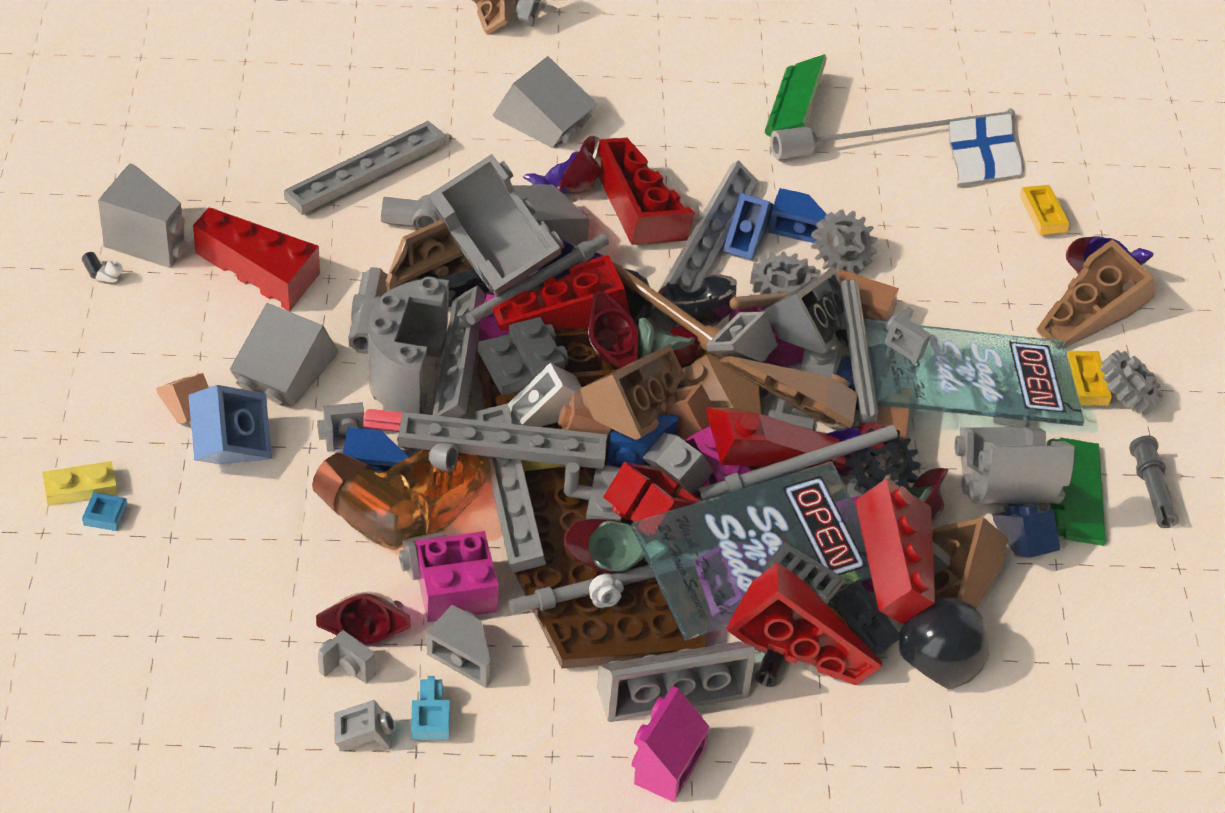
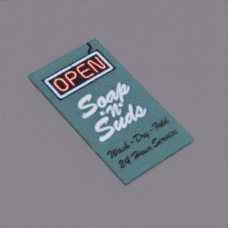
(977, 375)
(718, 546)

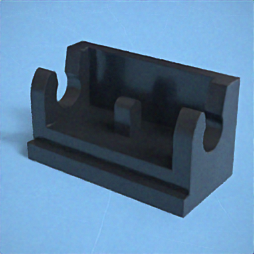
(864, 618)

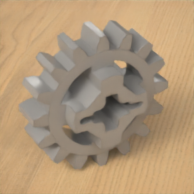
(831, 239)
(780, 273)
(1131, 382)

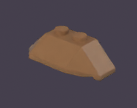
(426, 254)

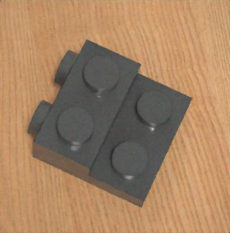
(521, 354)

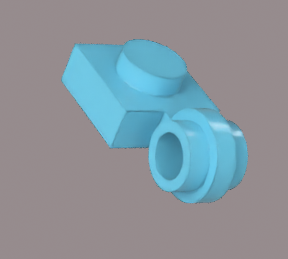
(431, 712)

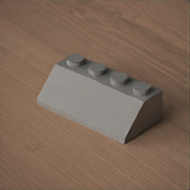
(701, 674)

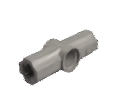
(409, 212)
(370, 290)

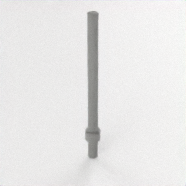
(579, 254)
(736, 482)
(548, 597)

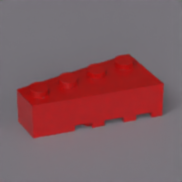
(639, 197)
(258, 255)
(898, 549)

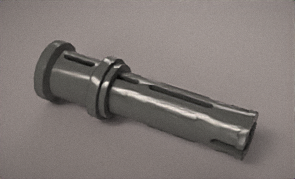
(1151, 470)

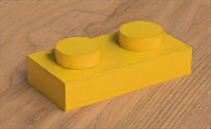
(1044, 209)
(1089, 378)

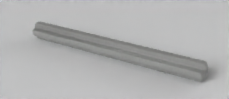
(859, 352)

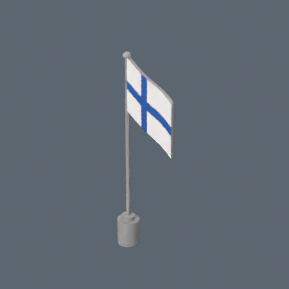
(979, 145)

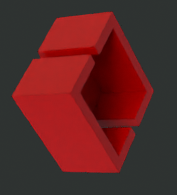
(645, 492)

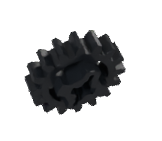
(894, 469)

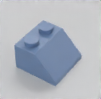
(229, 425)

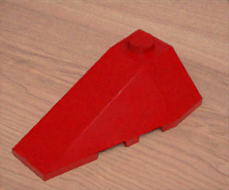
(565, 301)
(759, 440)
(794, 621)

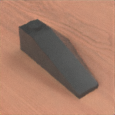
(809, 314)

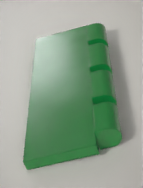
(796, 95)
(1082, 511)

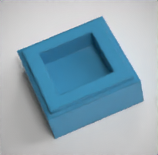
(104, 511)

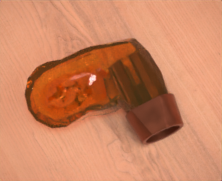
(402, 502)

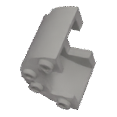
(495, 225)
(401, 332)
(1013, 465)

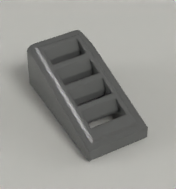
(819, 573)

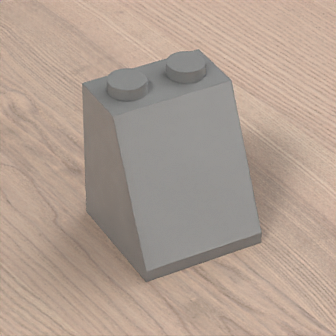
(546, 104)
(556, 212)
(142, 219)
(283, 355)

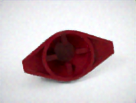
(612, 331)
(365, 616)

